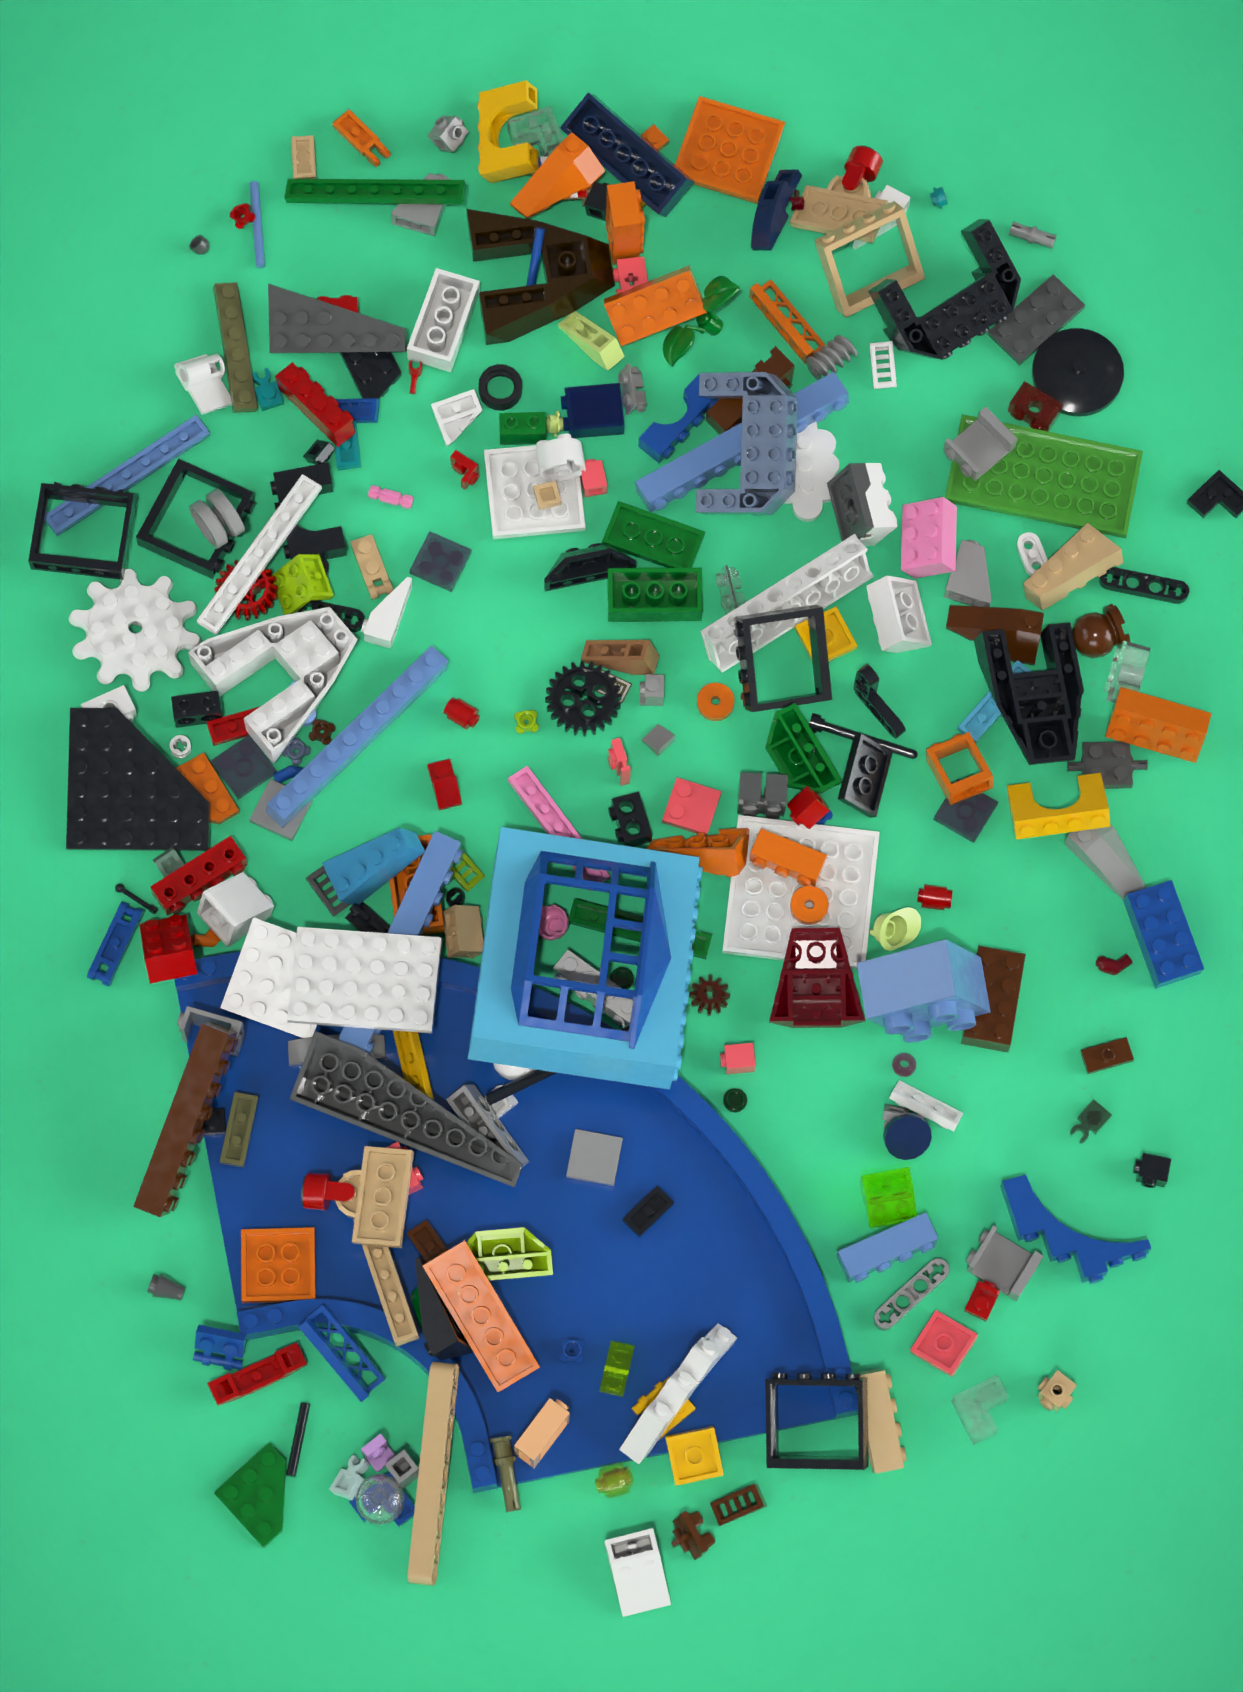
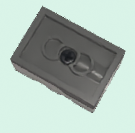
(862, 503)

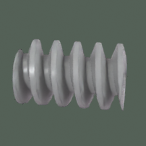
(830, 356)

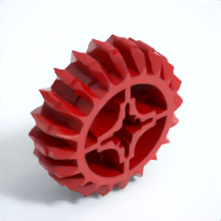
(253, 607)

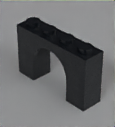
(326, 542)

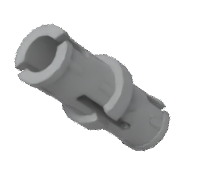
(1032, 235)

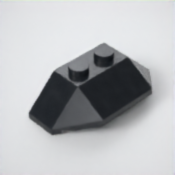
(585, 566)

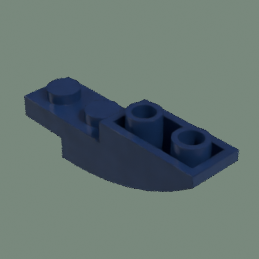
(770, 211)

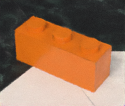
(787, 858)

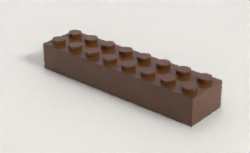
(186, 1119)

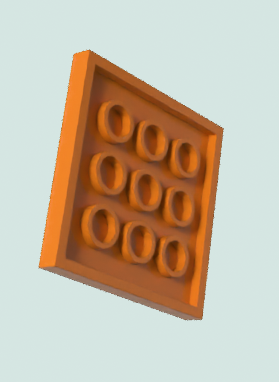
(729, 149)

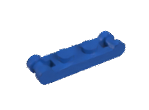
(115, 943)

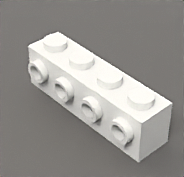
(575, 969)

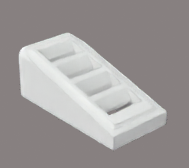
(880, 346)

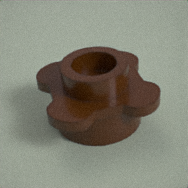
(319, 725)

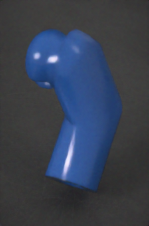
(286, 773)

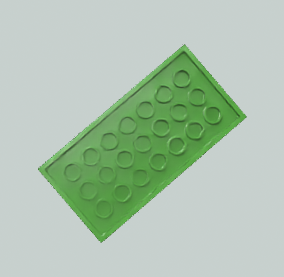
(1054, 481)

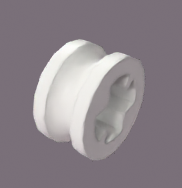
(184, 741)

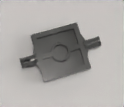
(1111, 760)

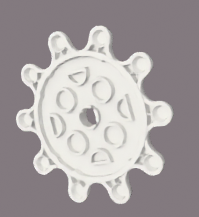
(128, 652)

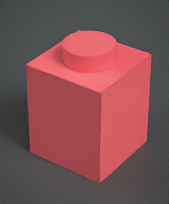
(593, 479)
(738, 1058)

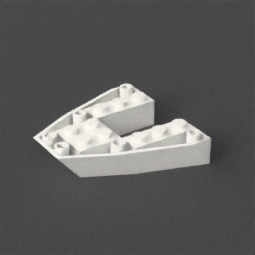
(306, 645)

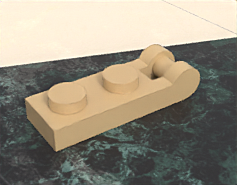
(371, 566)

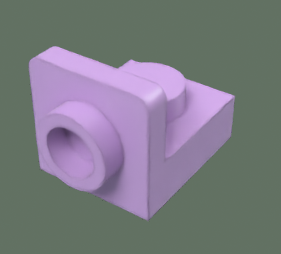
(377, 1453)

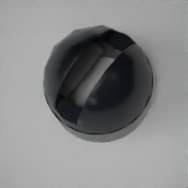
(459, 900)

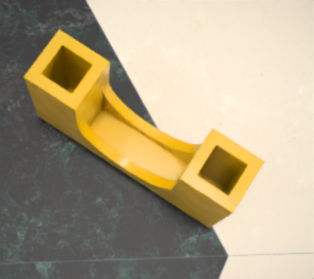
(494, 110)
(1033, 820)

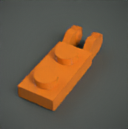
(360, 136)

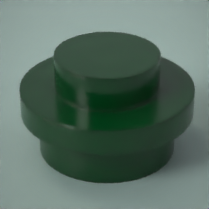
(622, 977)
(735, 1100)

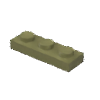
(239, 1129)

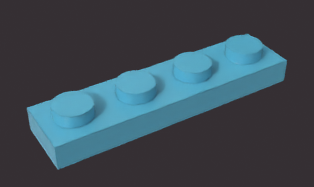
(986, 712)

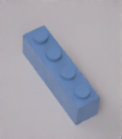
(887, 1247)

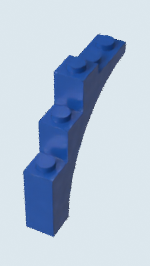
(1061, 1242)

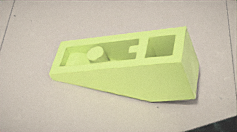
(592, 339)

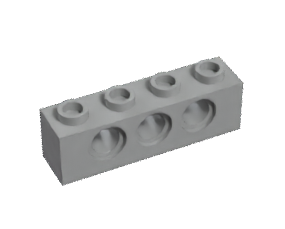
(476, 1112)

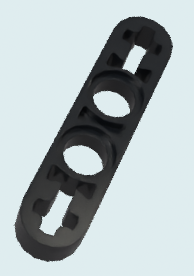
(1144, 581)

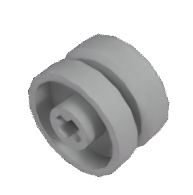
(216, 518)

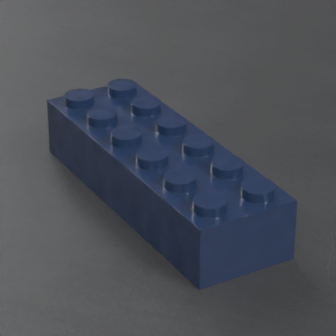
(628, 154)

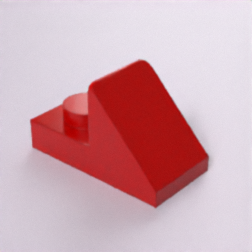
(444, 784)

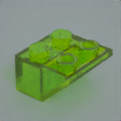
(888, 1197)

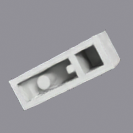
(386, 617)

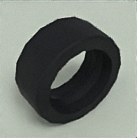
(504, 371)

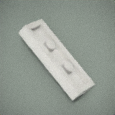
(926, 1106)

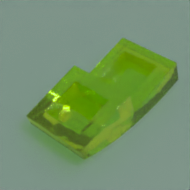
(617, 1368)

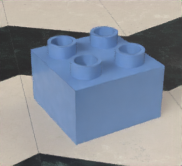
(924, 990)

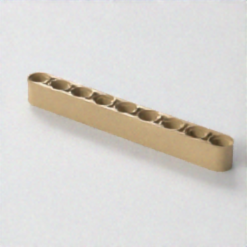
(433, 1473)

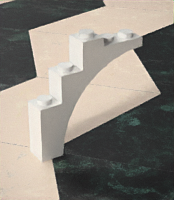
(676, 1392)

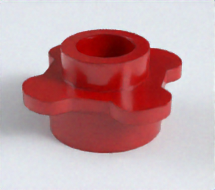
(238, 211)

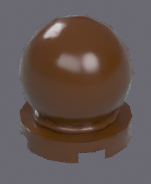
(1098, 633)

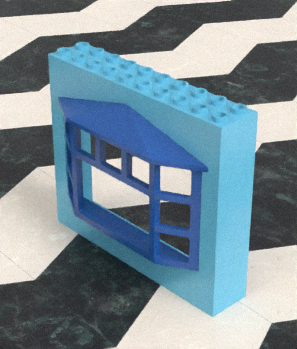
(501, 1024)

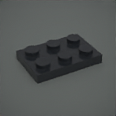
(865, 775)

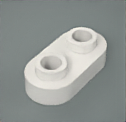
(1031, 556)

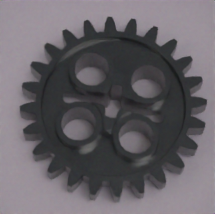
(593, 681)

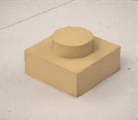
(547, 495)

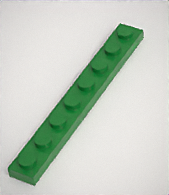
(375, 191)

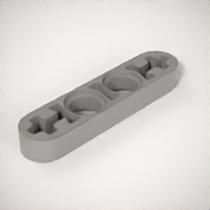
(909, 1292)

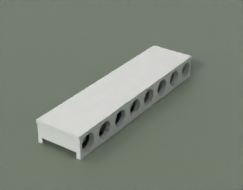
(815, 583)

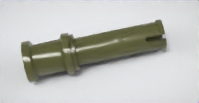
(504, 1461)

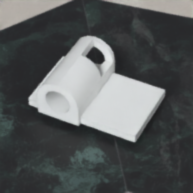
(204, 382)

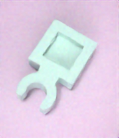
(349, 1480)

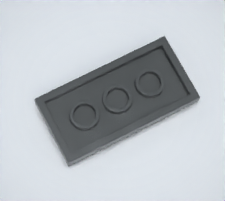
(1036, 319)

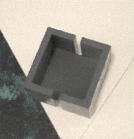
(750, 799)

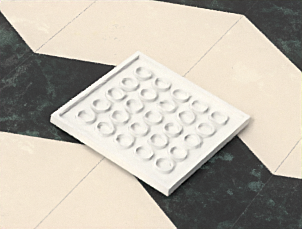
(760, 900)

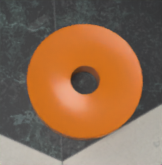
(708, 709)
(801, 912)

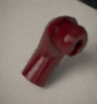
(1112, 966)

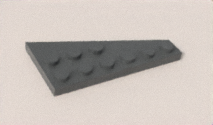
(316, 326)

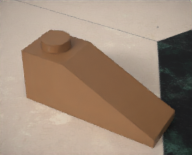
(625, 656)

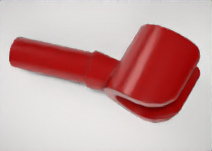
(415, 373)

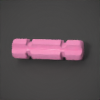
(390, 497)

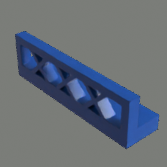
(334, 1358)

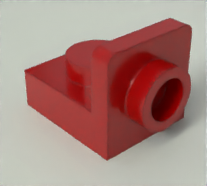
(464, 465)
(982, 1300)

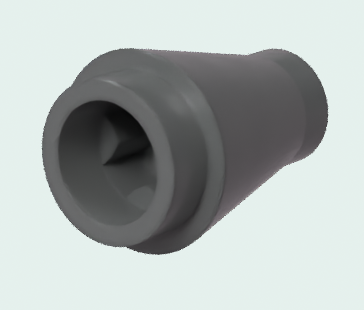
(165, 1288)

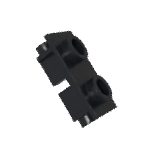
(366, 920)

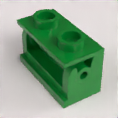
(522, 428)

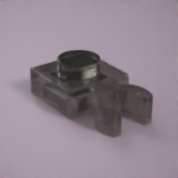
(1091, 1119)

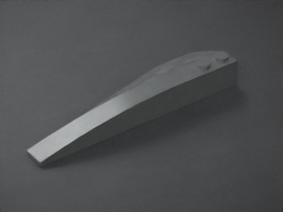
(368, 1094)

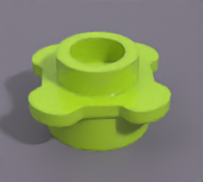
(520, 717)

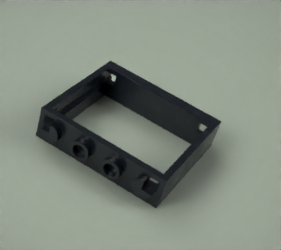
(145, 535)
(75, 565)
(818, 649)
(775, 1460)

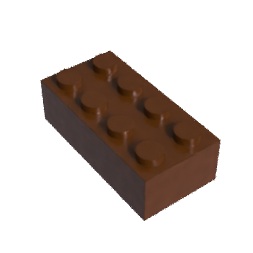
(1003, 981)

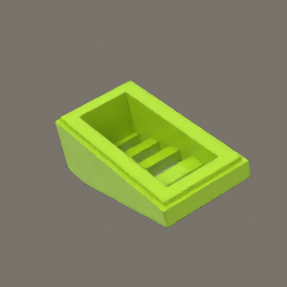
(472, 868)

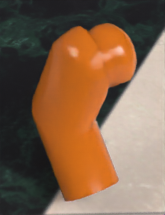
(209, 939)

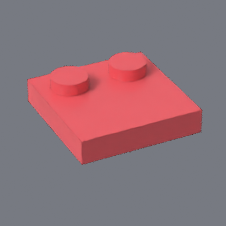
(691, 806)
(944, 1343)

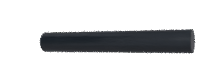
(298, 1440)

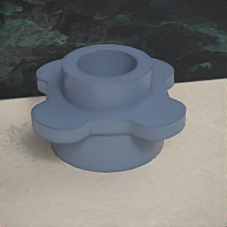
(296, 758)

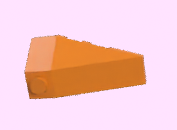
(563, 173)
(717, 853)

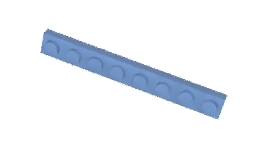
(131, 472)

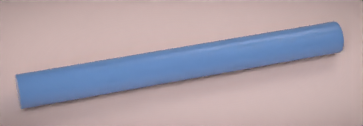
(257, 224)

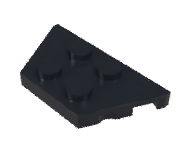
(372, 372)

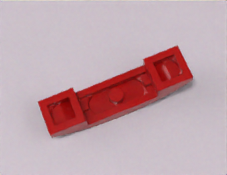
(258, 1375)

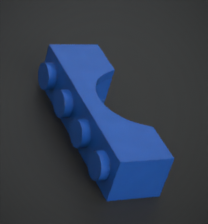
(661, 439)

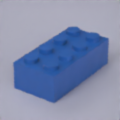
(1163, 934)

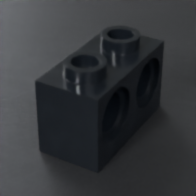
(196, 708)
(636, 819)

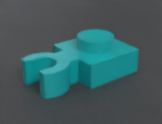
(266, 392)

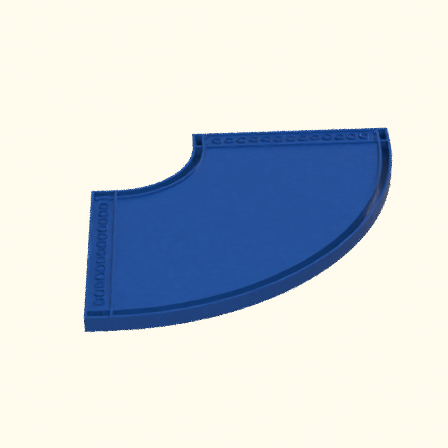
(712, 1259)

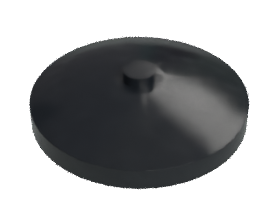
(1078, 371)

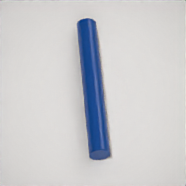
(535, 256)

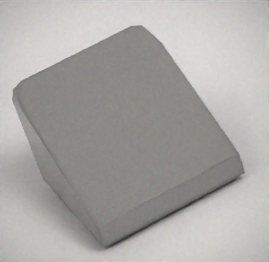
(658, 739)

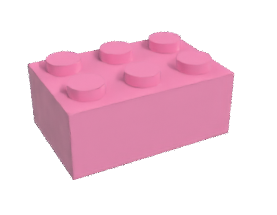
(928, 537)

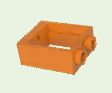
(966, 787)

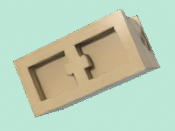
(463, 931)

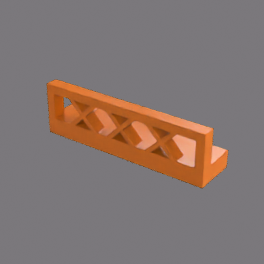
(783, 324)

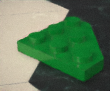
(257, 1495)

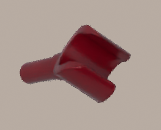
(797, 201)

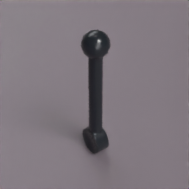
(120, 889)

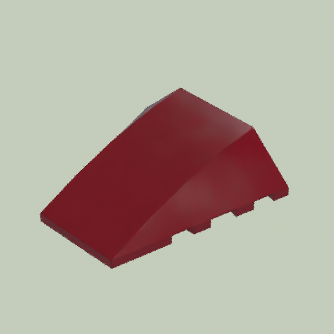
(816, 982)

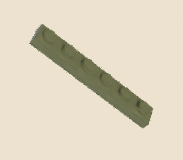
(235, 347)

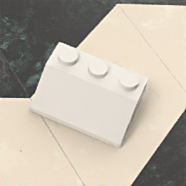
(898, 614)

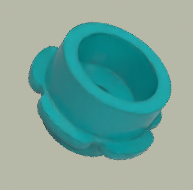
(938, 197)

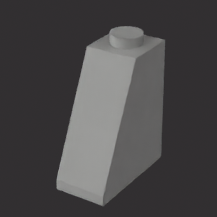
(420, 217)
(970, 580)

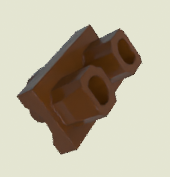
(688, 1535)

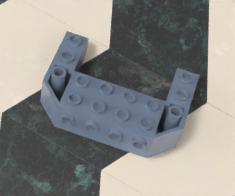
(766, 443)

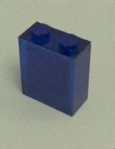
(593, 410)

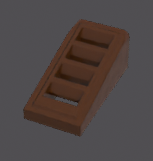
(754, 1488)

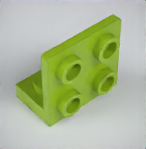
(302, 581)

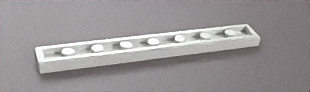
(259, 554)

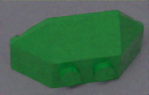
(799, 753)

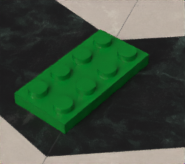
(653, 537)

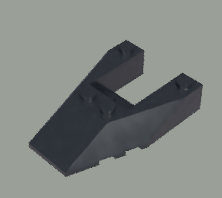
(1037, 705)

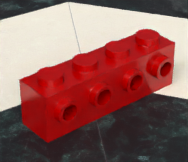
(315, 404)
(199, 875)

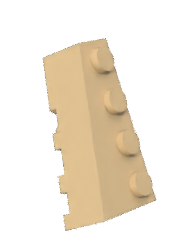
(1073, 565)
(883, 1432)

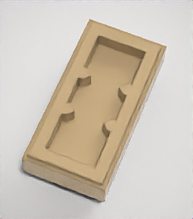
(303, 157)

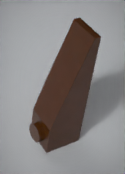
(1020, 627)

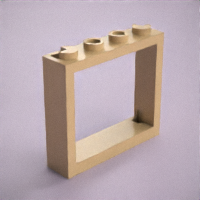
(852, 230)

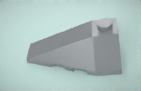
(1107, 858)

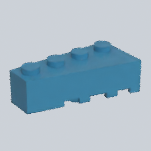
(372, 864)

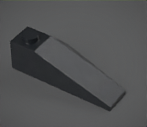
(439, 1328)

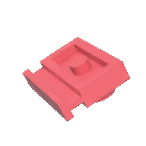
(618, 760)

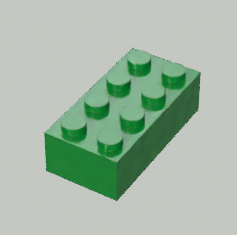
(654, 594)

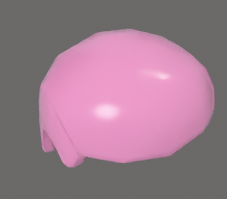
(553, 922)

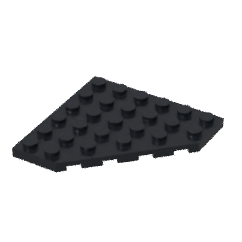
(127, 791)

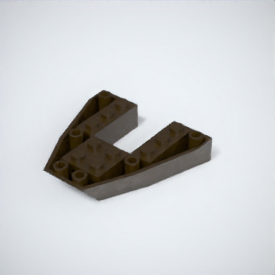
(573, 267)

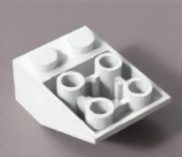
(637, 1572)

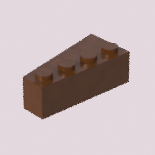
(728, 412)

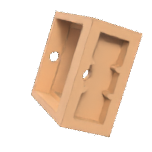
(542, 1432)

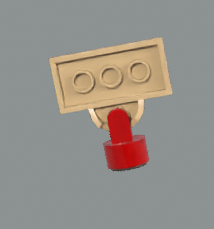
(844, 198)
(371, 1195)

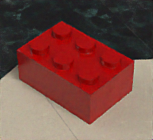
(167, 948)

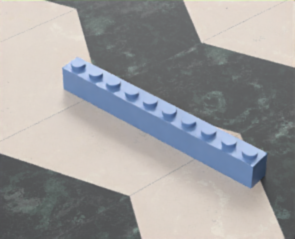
(724, 451)
(356, 736)
(416, 910)

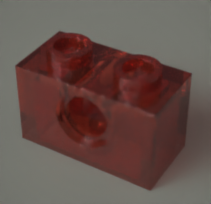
(1028, 397)

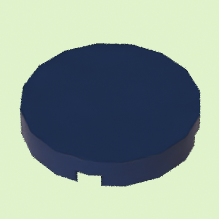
(907, 1136)

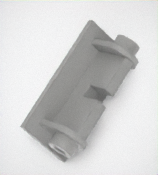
(629, 380)

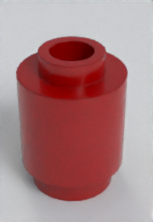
(461, 713)
(934, 897)

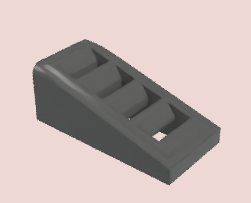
(316, 887)

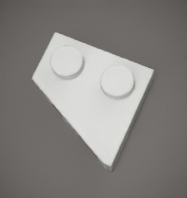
(456, 414)

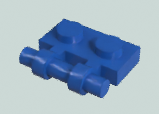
(222, 1342)

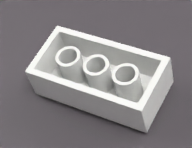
(443, 320)

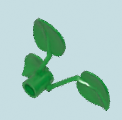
(680, 339)

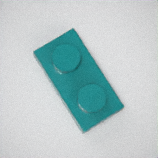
(348, 453)

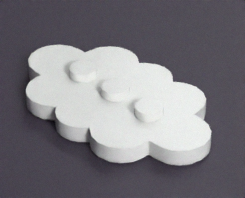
(814, 469)

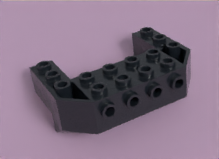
(963, 314)

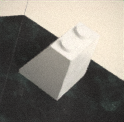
(231, 907)

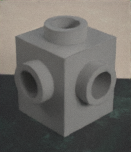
(448, 133)

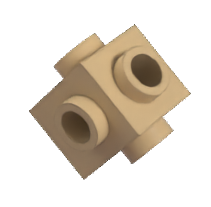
(1059, 1384)

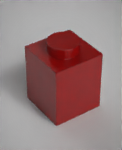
(807, 808)

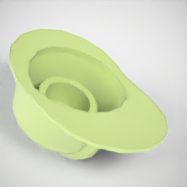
(896, 928)

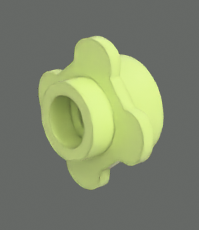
(554, 423)

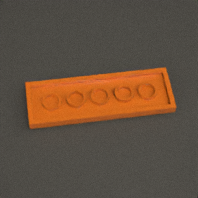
(481, 1316)

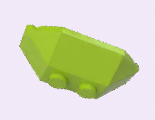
(510, 1253)

